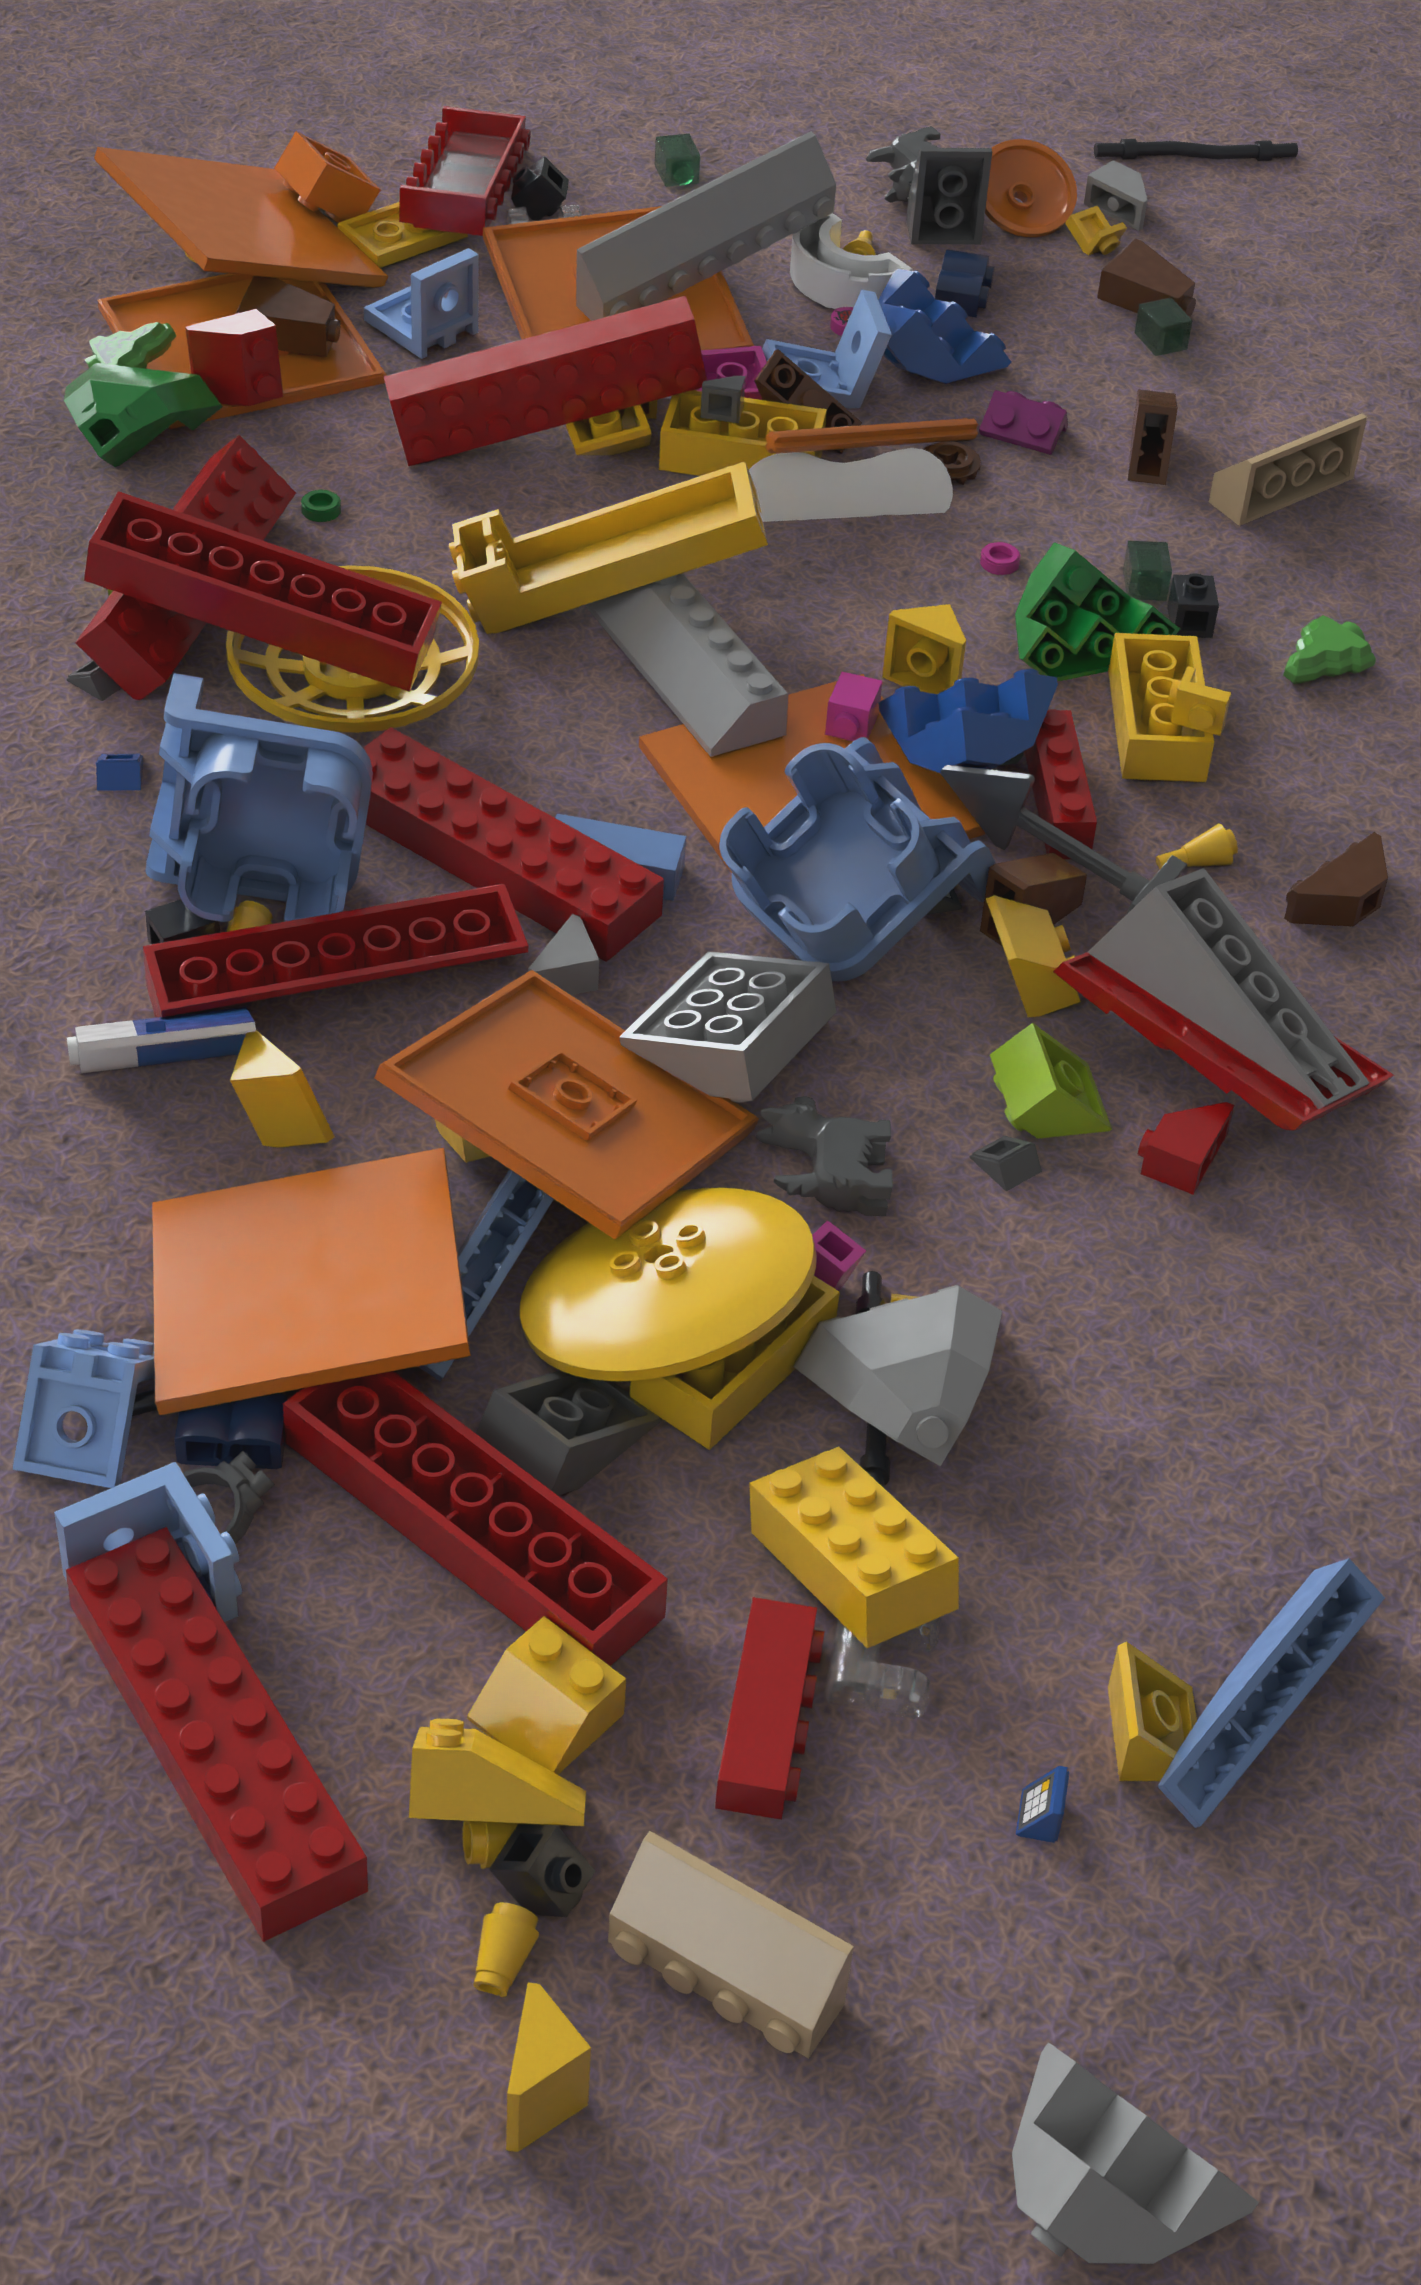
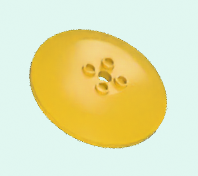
(671, 1290)

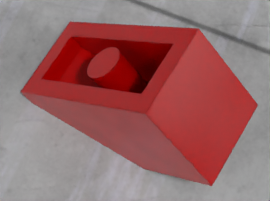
(1185, 1145)

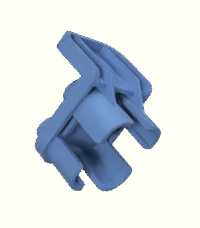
(256, 810)
(848, 859)

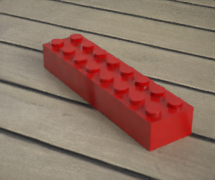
(546, 380)
(262, 591)
(145, 642)
(501, 839)
(476, 1511)
(217, 1734)

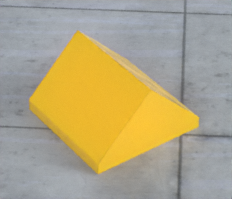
(924, 648)
(277, 1096)
(1148, 1713)
(547, 2071)

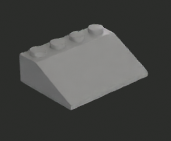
(734, 1021)

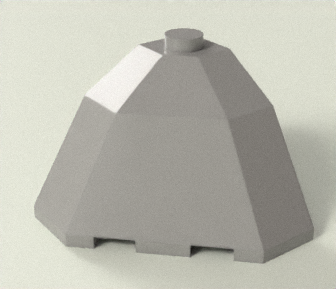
(908, 1365)
(1109, 2175)

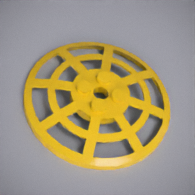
(355, 688)

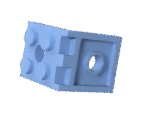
(422, 314)
(852, 366)
(91, 1379)
(145, 1506)

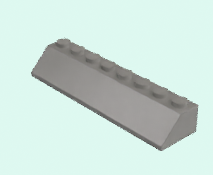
(705, 230)
(696, 664)

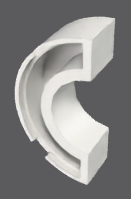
(833, 274)

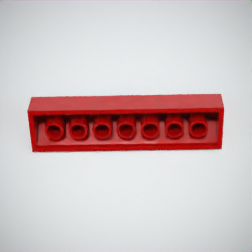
(331, 950)

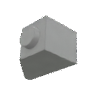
(1118, 193)

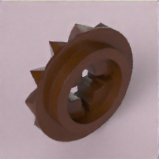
(966, 459)

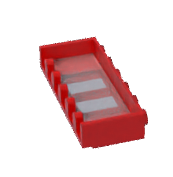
(464, 171)

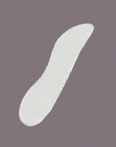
(813, 488)

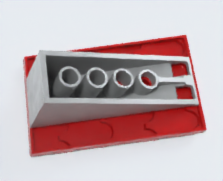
(1212, 993)

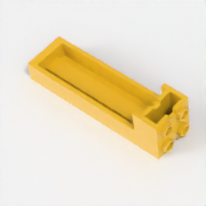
(603, 550)

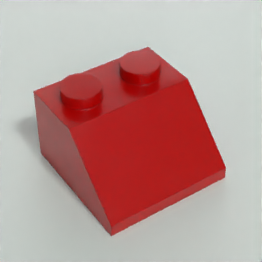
(237, 358)

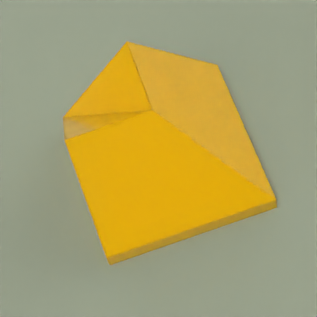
(610, 432)

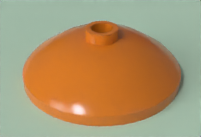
(1035, 177)

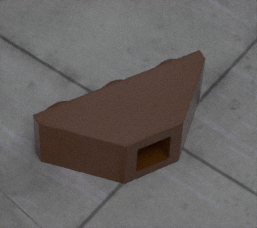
(787, 383)
(1341, 889)

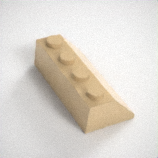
(1289, 472)
(730, 1946)

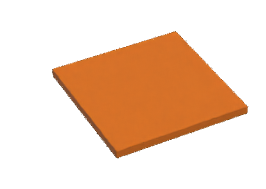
(239, 219)
(539, 278)
(304, 376)
(756, 777)
(565, 1103)
(305, 1281)

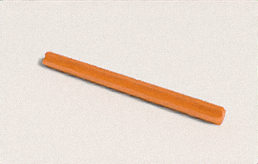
(870, 435)

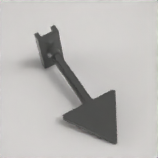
(998, 806)

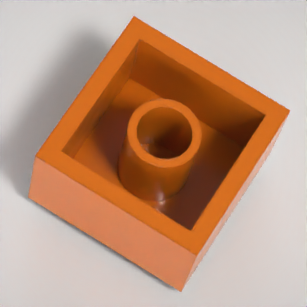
(325, 179)

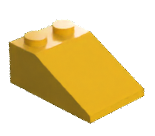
(479, 1779)

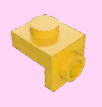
(1094, 231)
(1198, 705)

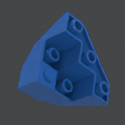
(933, 334)
(969, 721)

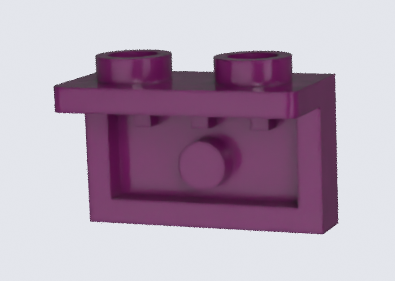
(1024, 421)

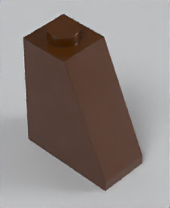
(1142, 277)
(301, 319)
(1152, 436)
(1036, 881)

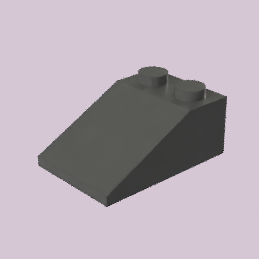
(949, 196)
(564, 1427)

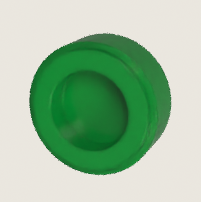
(321, 505)

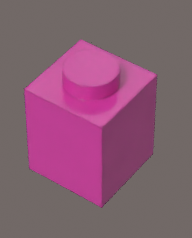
(853, 707)
(835, 1255)

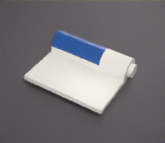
(159, 1040)

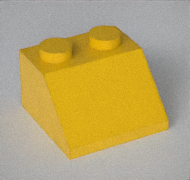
(1033, 953)
(549, 1697)

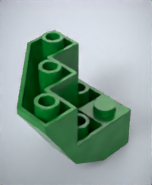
(130, 406)
(1072, 617)

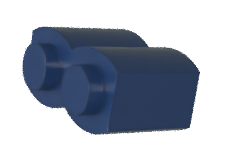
(965, 280)
(227, 1429)

